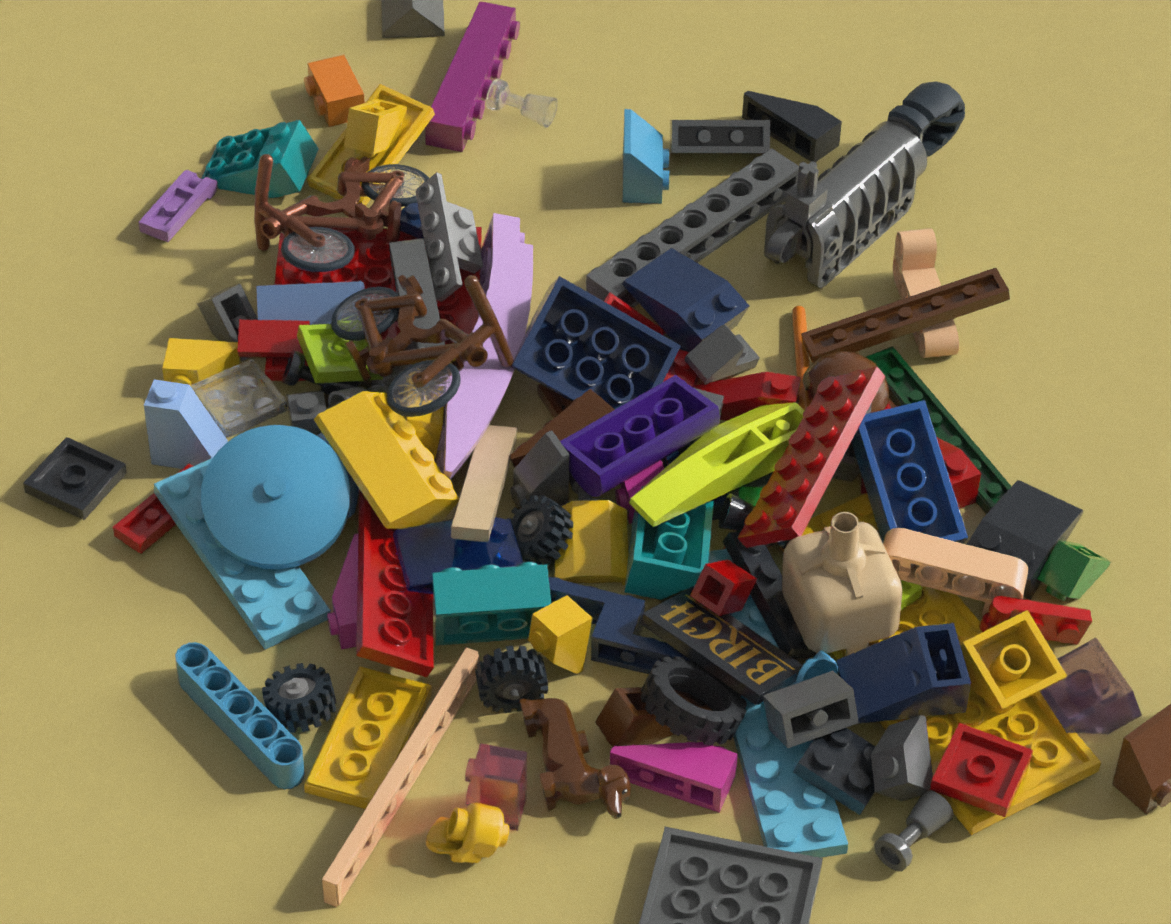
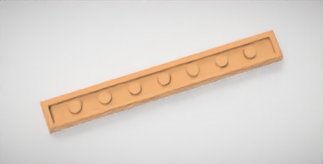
(400, 779)

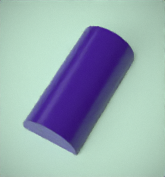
(638, 435)

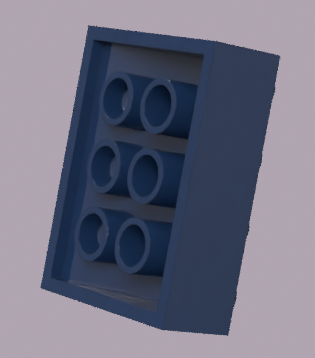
(588, 345)

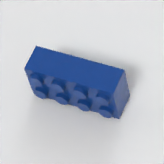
(907, 473)

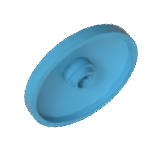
(275, 497)

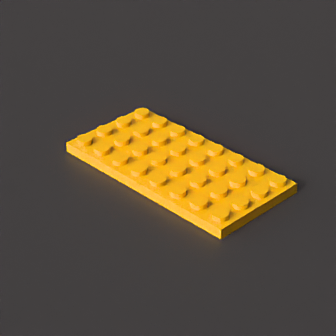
(1057, 756)

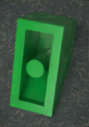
(1072, 570)

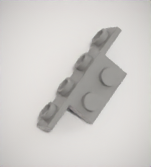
(448, 237)

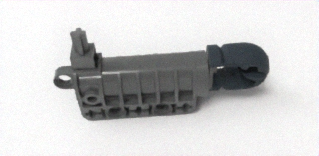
(864, 192)

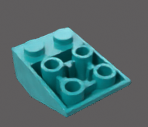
(238, 157)

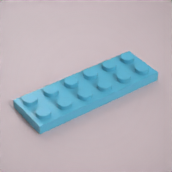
(269, 601)

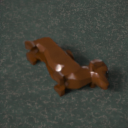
(567, 772)

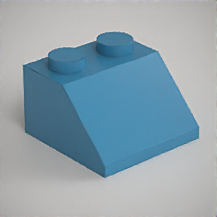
(643, 161)

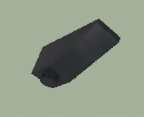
(795, 124)

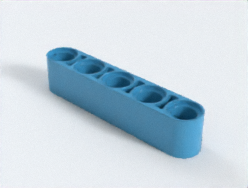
(240, 715)

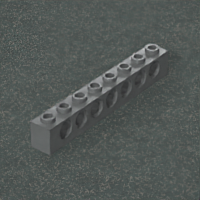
(702, 224)

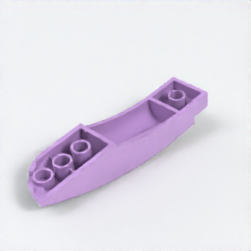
(508, 287)

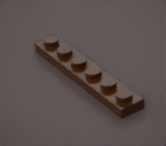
(907, 315)

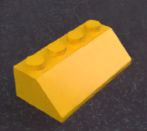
(387, 461)

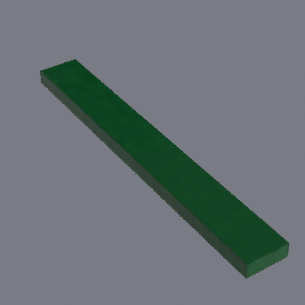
(907, 388)

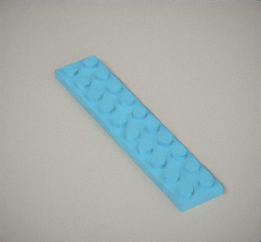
(786, 807)

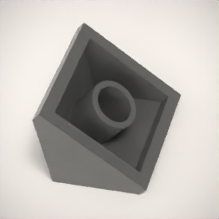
(412, 18)

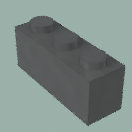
(719, 136)

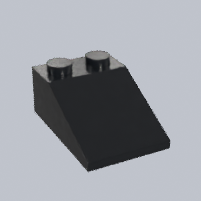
(1027, 527)

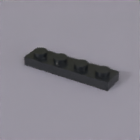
(768, 595)

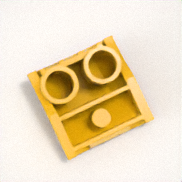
(597, 545)

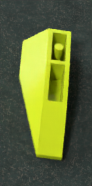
(720, 462)

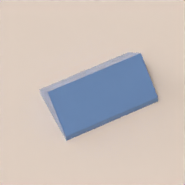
(303, 301)

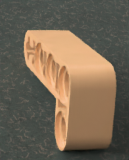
(916, 273)
(955, 566)

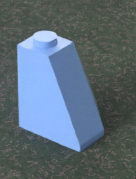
(179, 426)

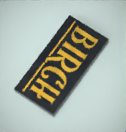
(722, 646)

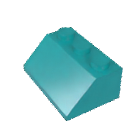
(668, 555)
(488, 602)

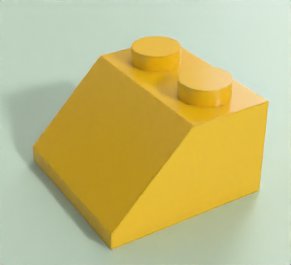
(1011, 662)

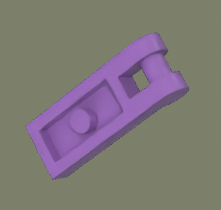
(177, 205)

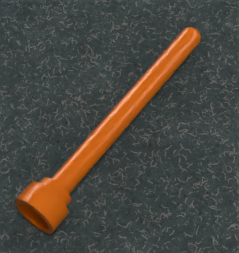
(801, 354)

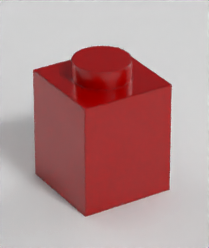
(723, 587)

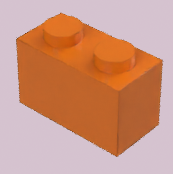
(333, 88)

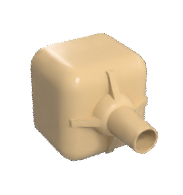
(841, 586)

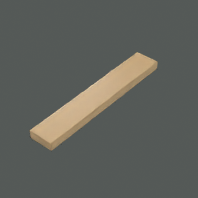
(484, 484)

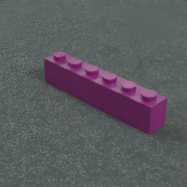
(470, 75)

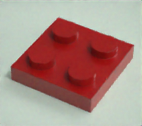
(981, 769)

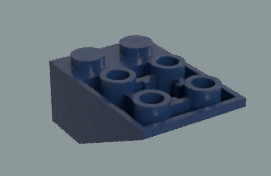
(909, 675)

